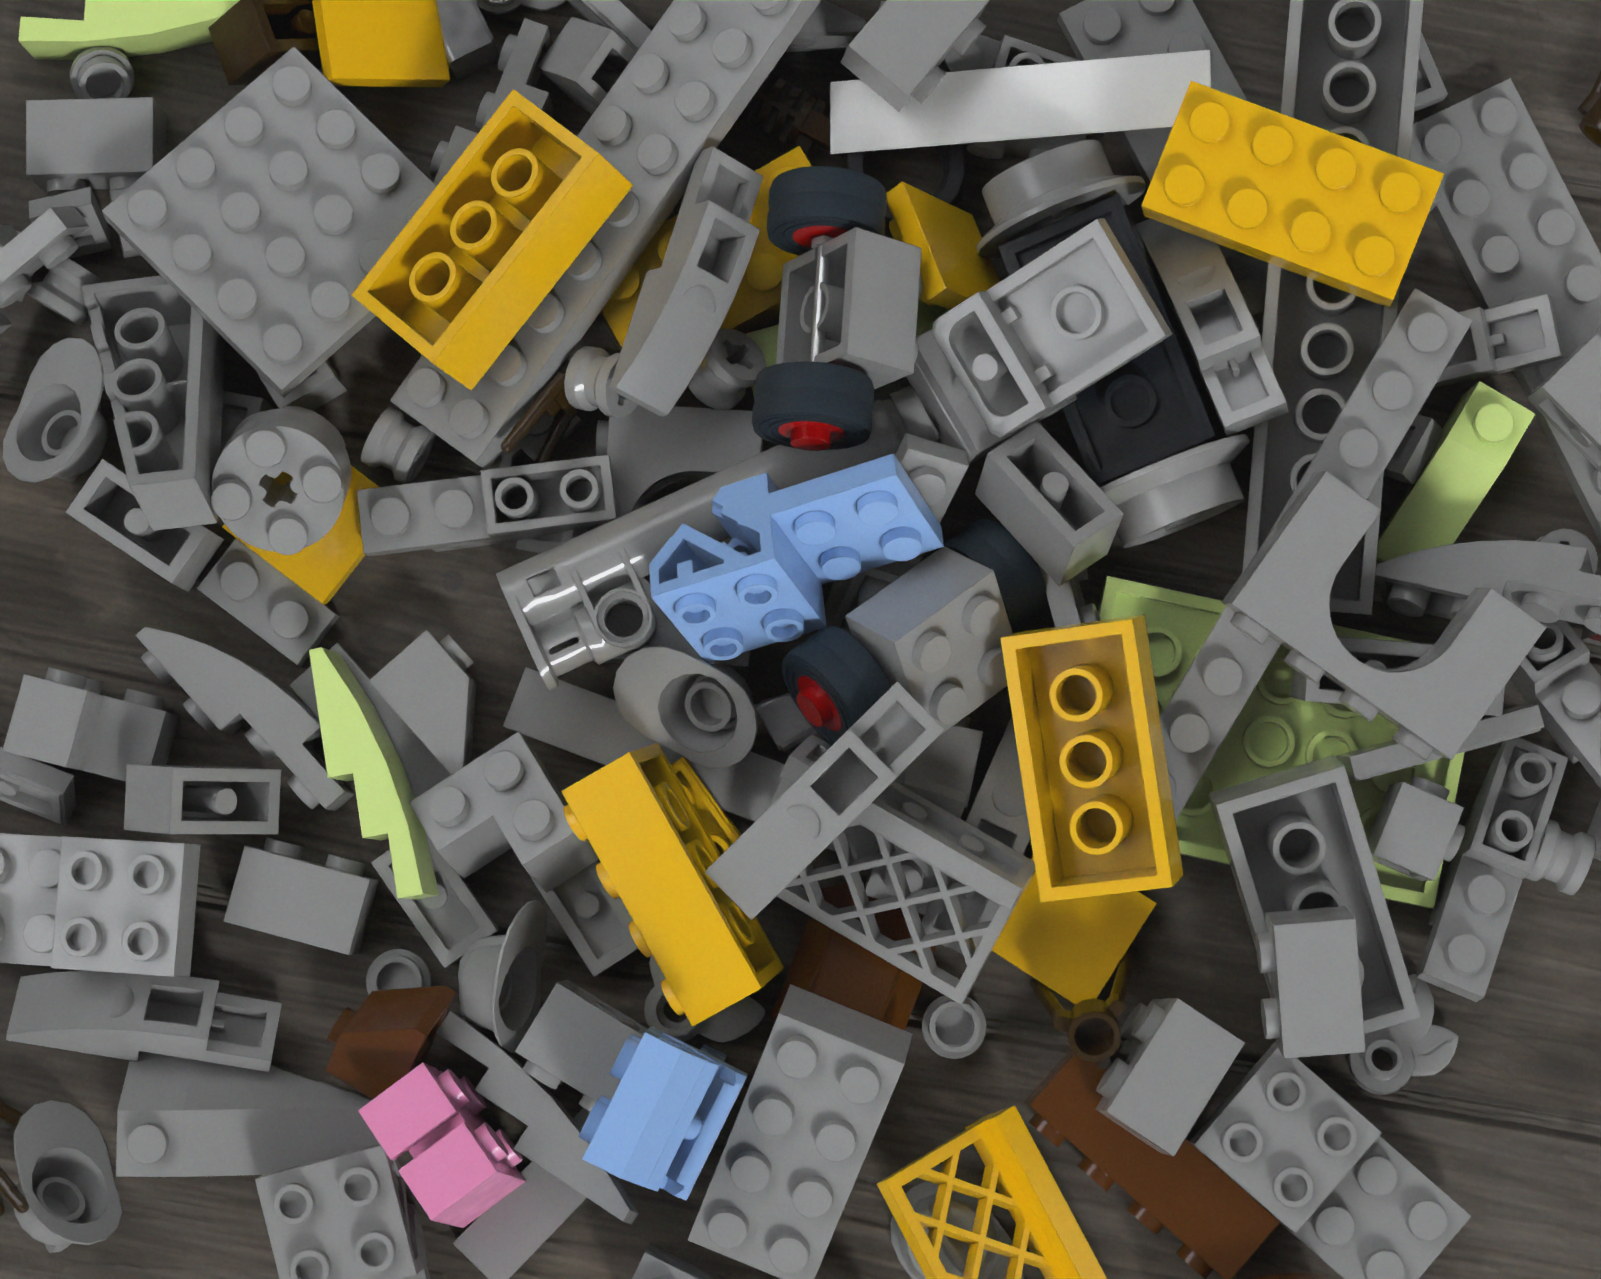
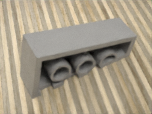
(164, 392)

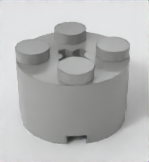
(277, 514)

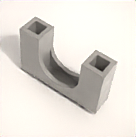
(658, 452)
(1429, 700)

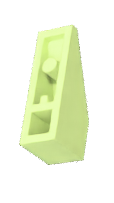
(1457, 474)

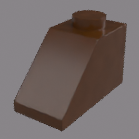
(386, 1036)

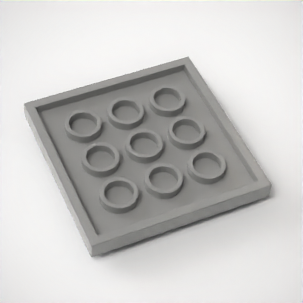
(275, 218)

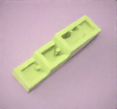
(126, 25)
(362, 751)

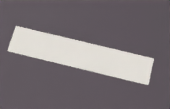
(1020, 103)

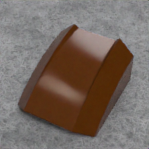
(848, 972)

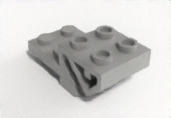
(1034, 341)
(98, 904)
(1328, 1173)
(343, 1219)

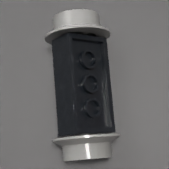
(1148, 422)

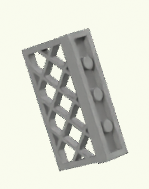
(922, 833)

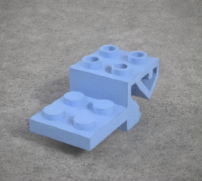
(782, 551)
(661, 1112)

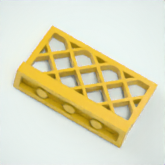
(1025, 1189)

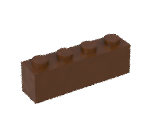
(1180, 1191)

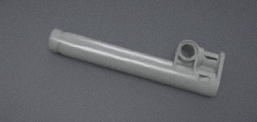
(577, 584)

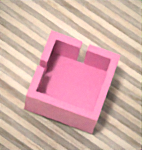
(458, 1158)

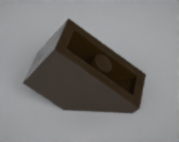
(260, 33)

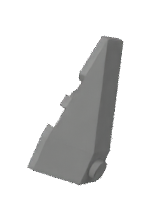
(229, 1119)

